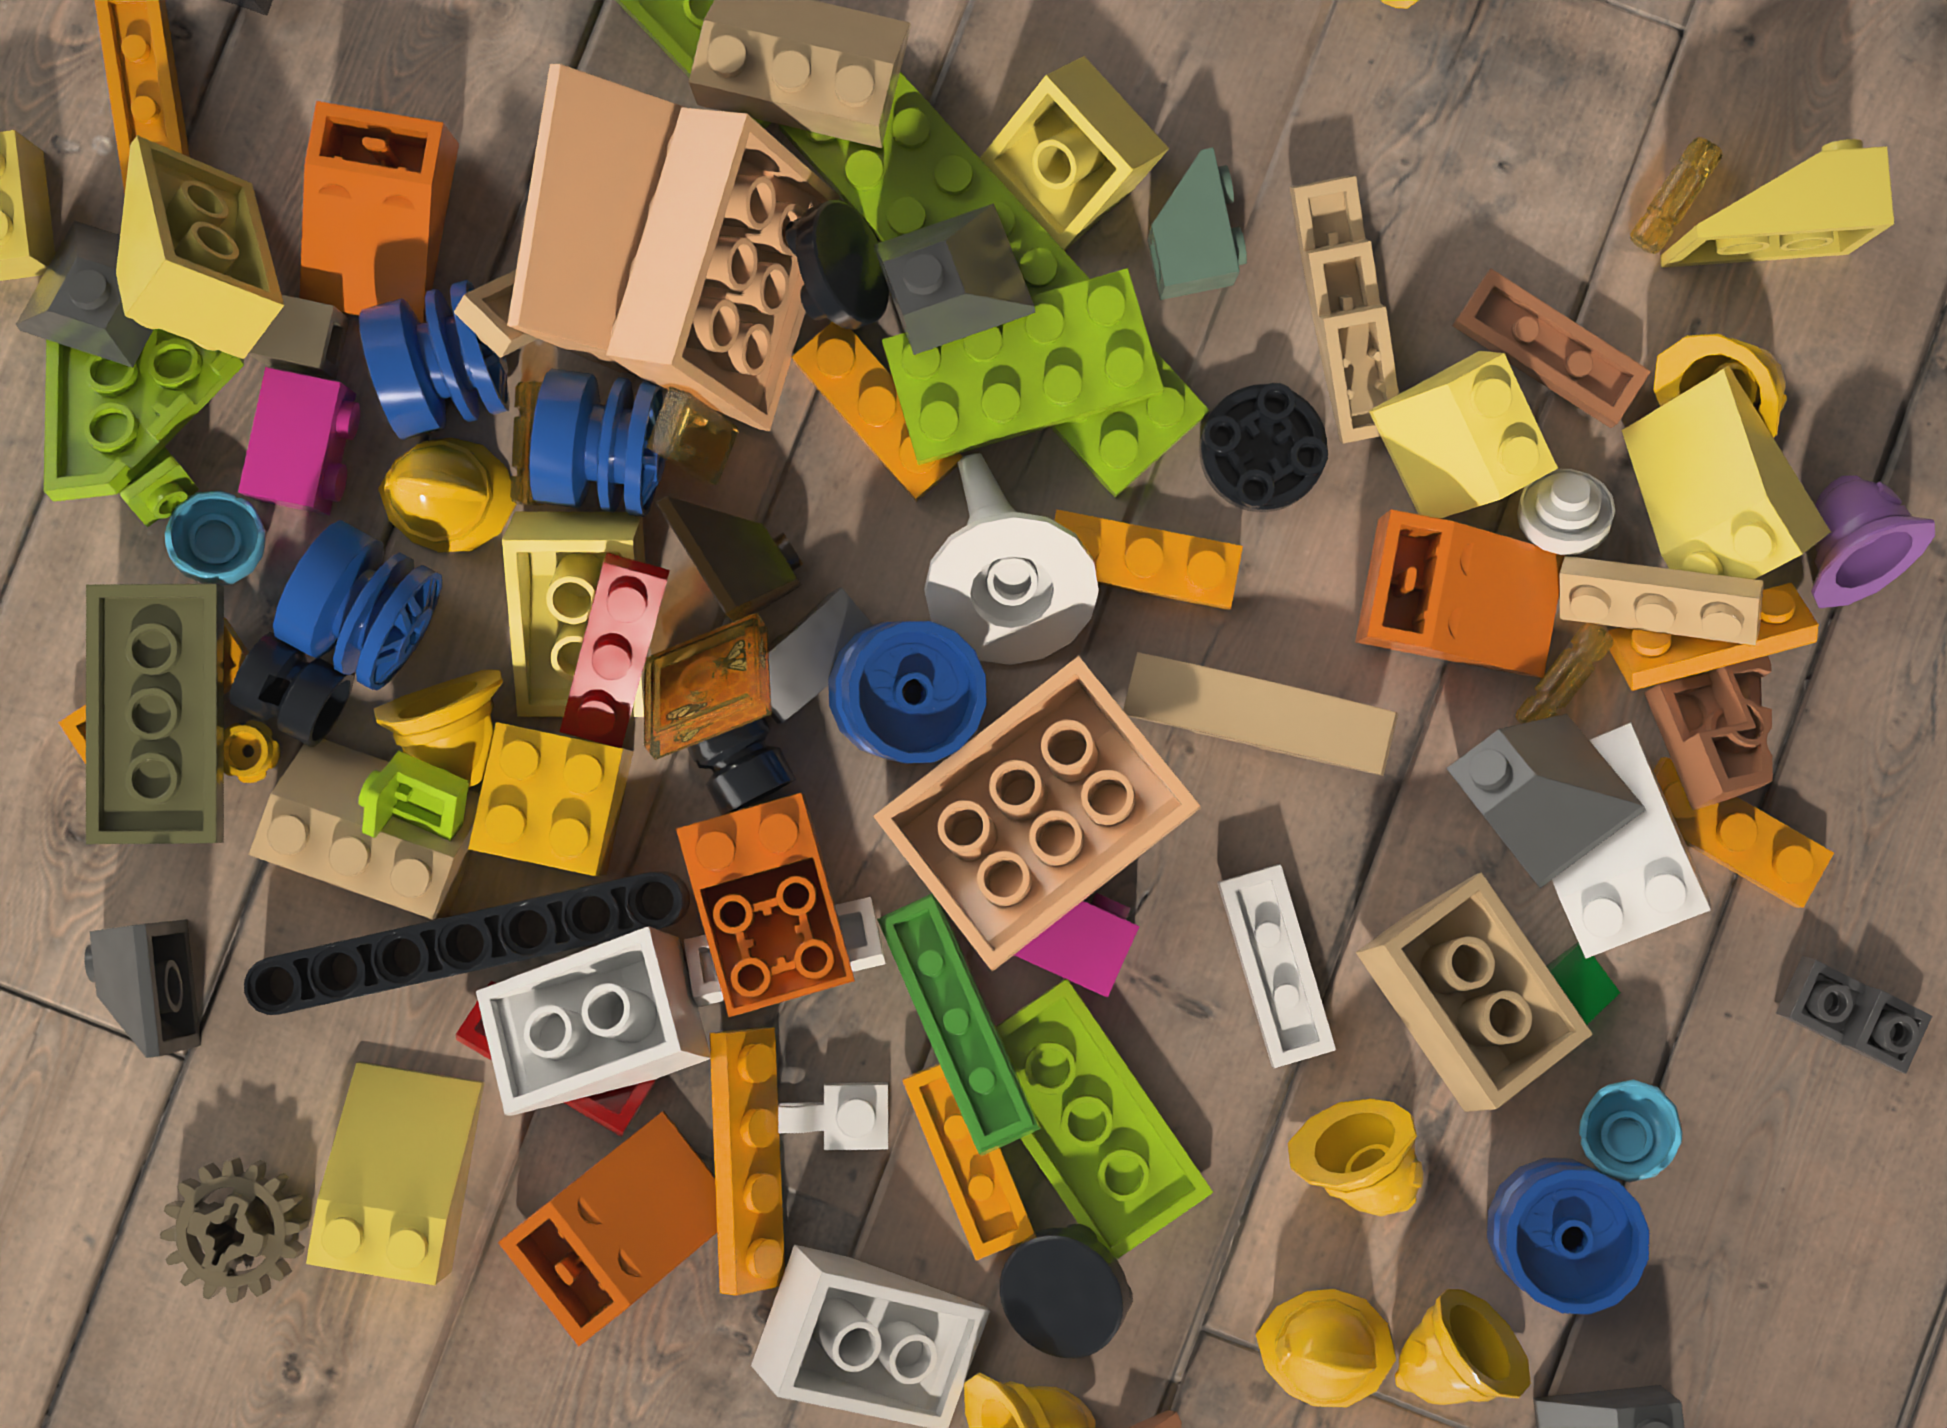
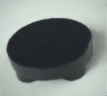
(838, 265)
(1263, 448)
(1065, 1292)

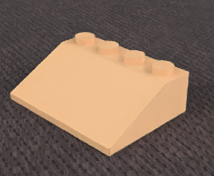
(587, 208)
(713, 277)
(1036, 813)

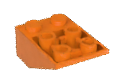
(373, 207)
(1459, 594)
(766, 904)
(617, 1228)

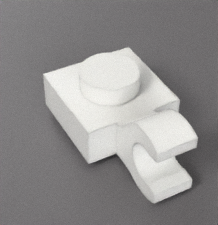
(850, 1116)

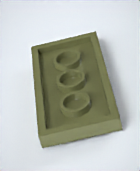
(154, 713)

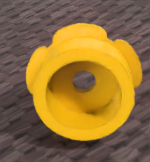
(265, 751)

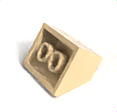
(801, 65)
(317, 830)
(1474, 994)

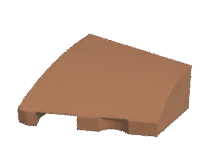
(1716, 730)

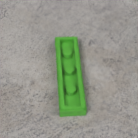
(958, 1024)

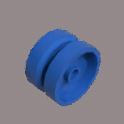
(943, 696)
(1605, 1227)

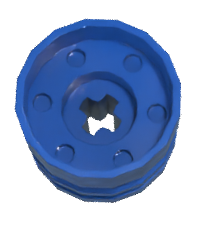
(426, 362)
(588, 441)
(355, 603)

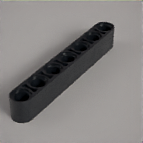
(438, 949)

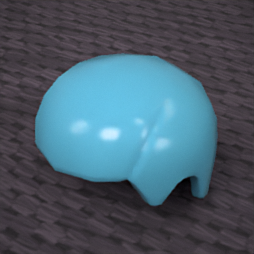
(215, 538)
(1630, 1130)

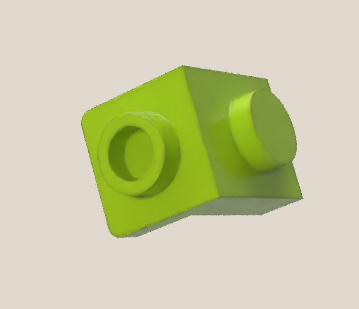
(158, 488)
(415, 794)

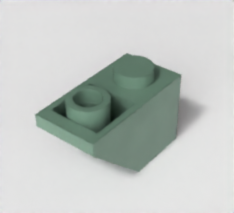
(1192, 234)

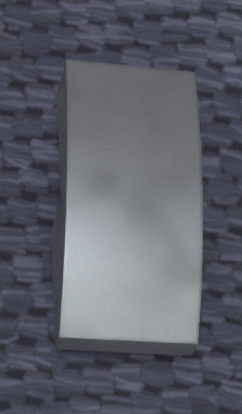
(805, 655)
(1854, 1014)

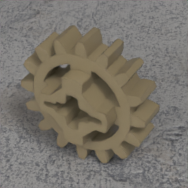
(221, 1252)

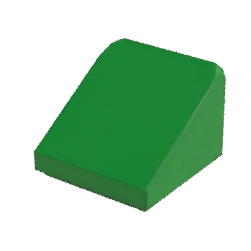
(1583, 982)

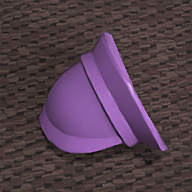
(1868, 541)

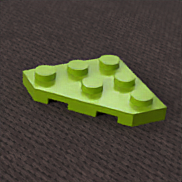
(116, 418)

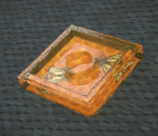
(706, 686)

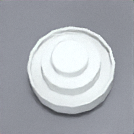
(1566, 512)

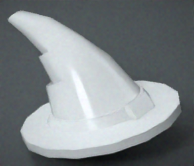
(1009, 577)

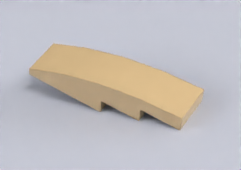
(1345, 303)
(1260, 713)

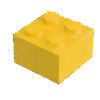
(550, 800)

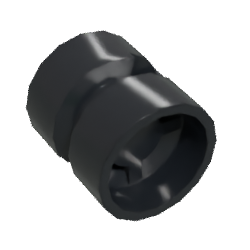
(284, 685)
(742, 766)

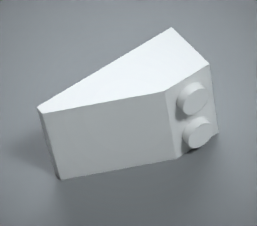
(1639, 874)
(593, 1022)
(867, 1340)

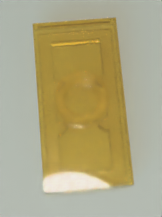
(692, 436)

